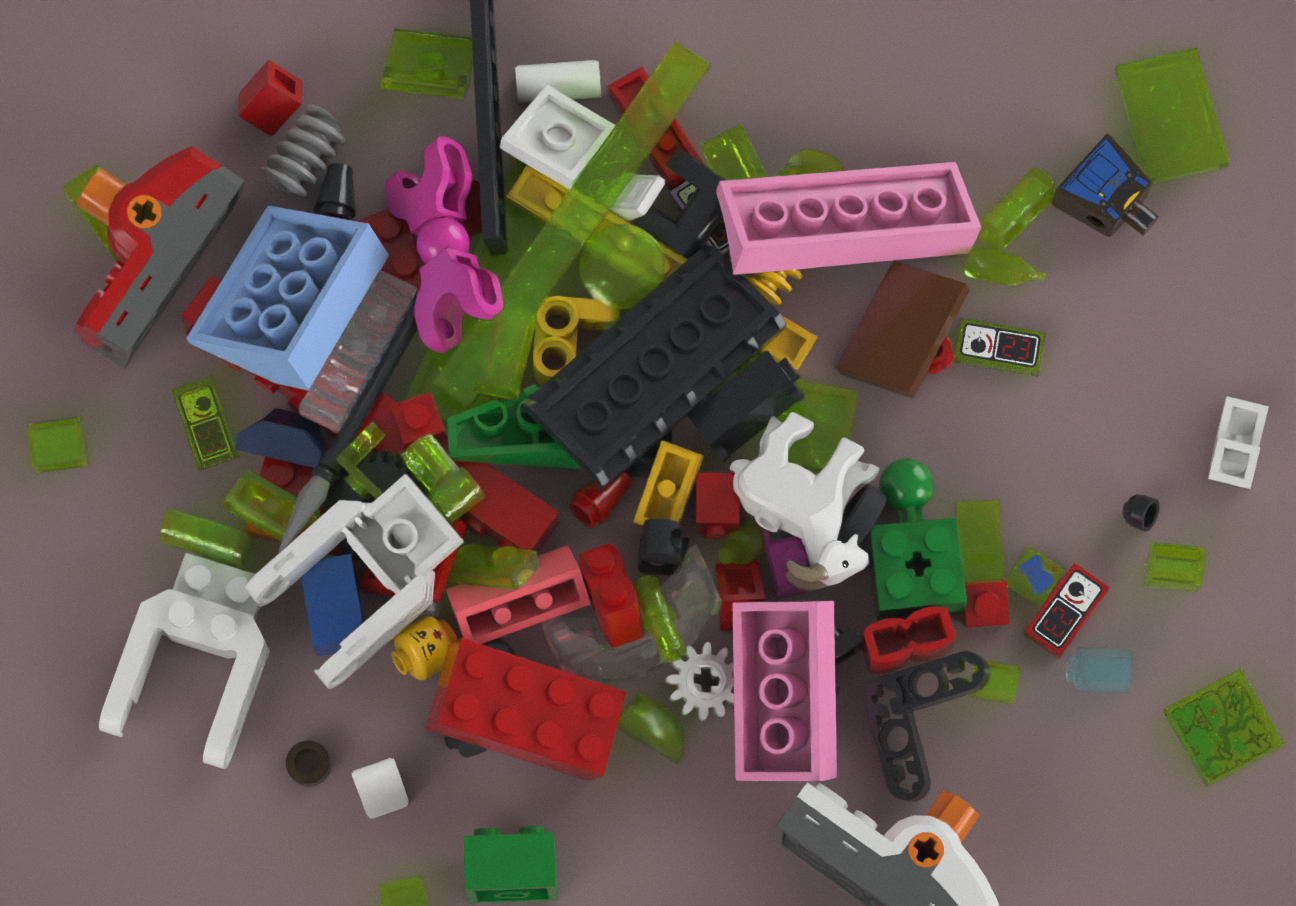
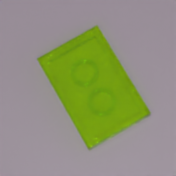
(1172, 115)

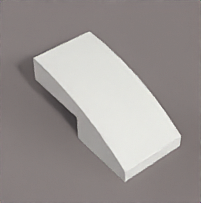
(1237, 442)

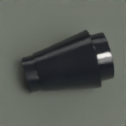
(337, 193)

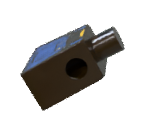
(1107, 191)

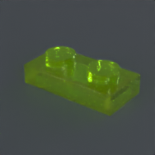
(493, 566)

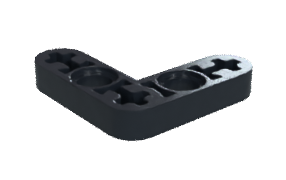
(908, 701)

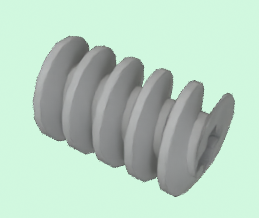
(303, 151)

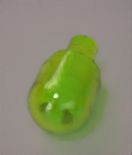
(742, 545)

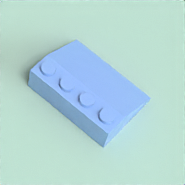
(290, 294)

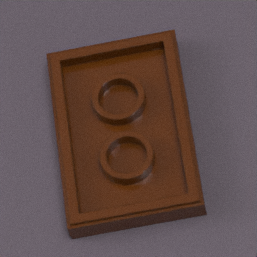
(903, 329)

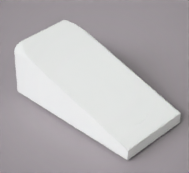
(380, 788)

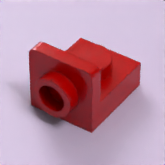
(737, 584)

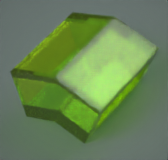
(57, 444)
(1174, 566)

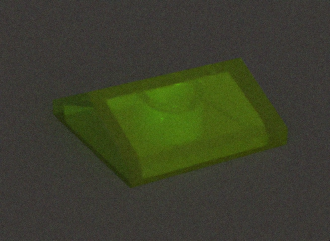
(429, 64)

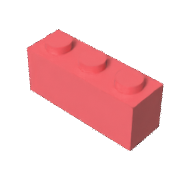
(493, 612)

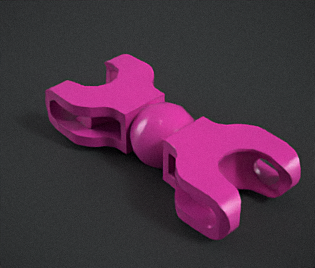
(451, 275)

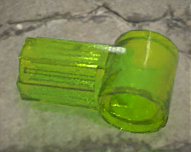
(448, 487)

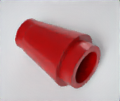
(593, 506)

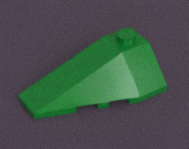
(504, 435)

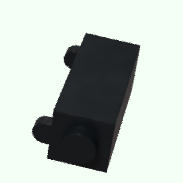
(747, 404)

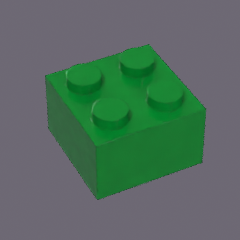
(510, 866)

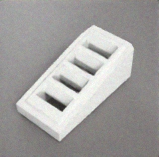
(638, 196)

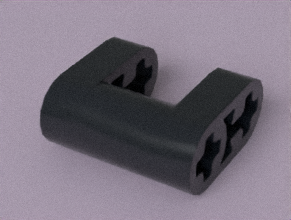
(699, 215)

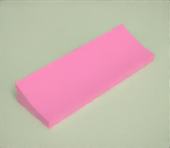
(847, 217)

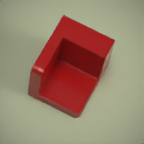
(270, 98)

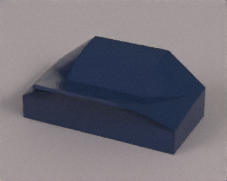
(284, 437)

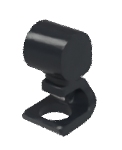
(661, 545)

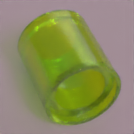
(1002, 683)

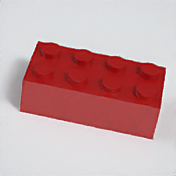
(525, 710)

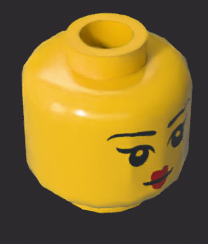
(422, 647)

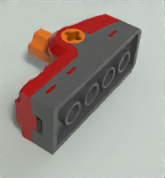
(182, 211)

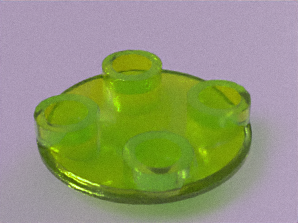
(621, 265)

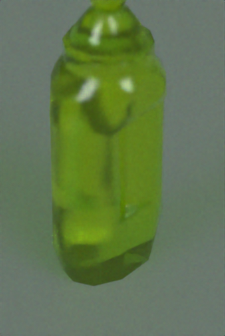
(1000, 268)

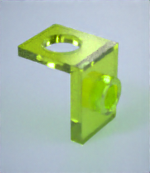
(353, 455)

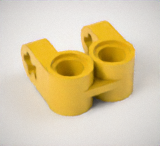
(581, 315)

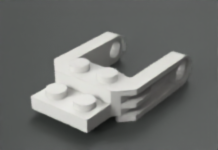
(398, 540)
(204, 612)

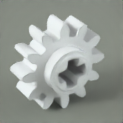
(691, 692)

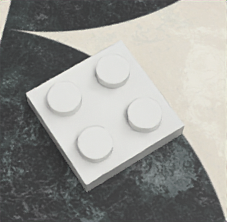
(556, 136)

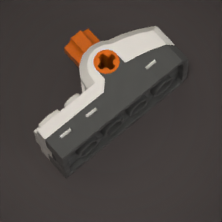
(885, 868)

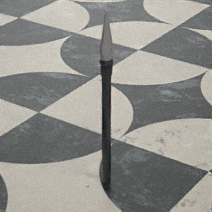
(327, 469)

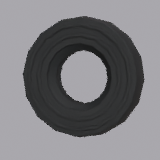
(861, 513)

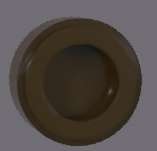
(308, 763)

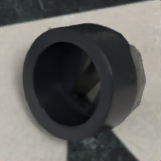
(1141, 512)

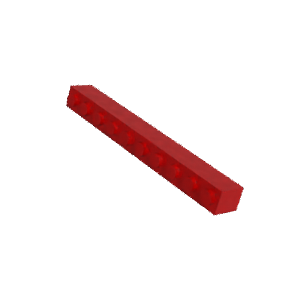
(507, 511)

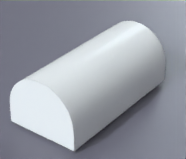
(572, 79)

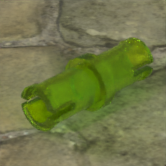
(659, 619)

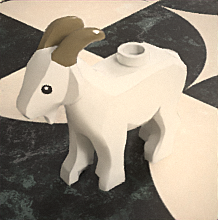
(804, 503)

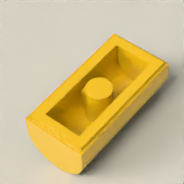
(669, 484)

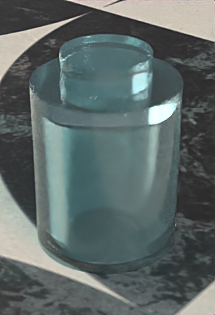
(1100, 670)

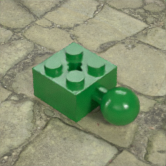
(914, 541)

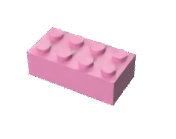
(784, 691)

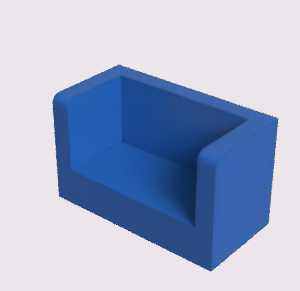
(332, 602)

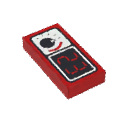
(1066, 610)

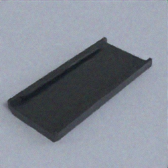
(655, 365)

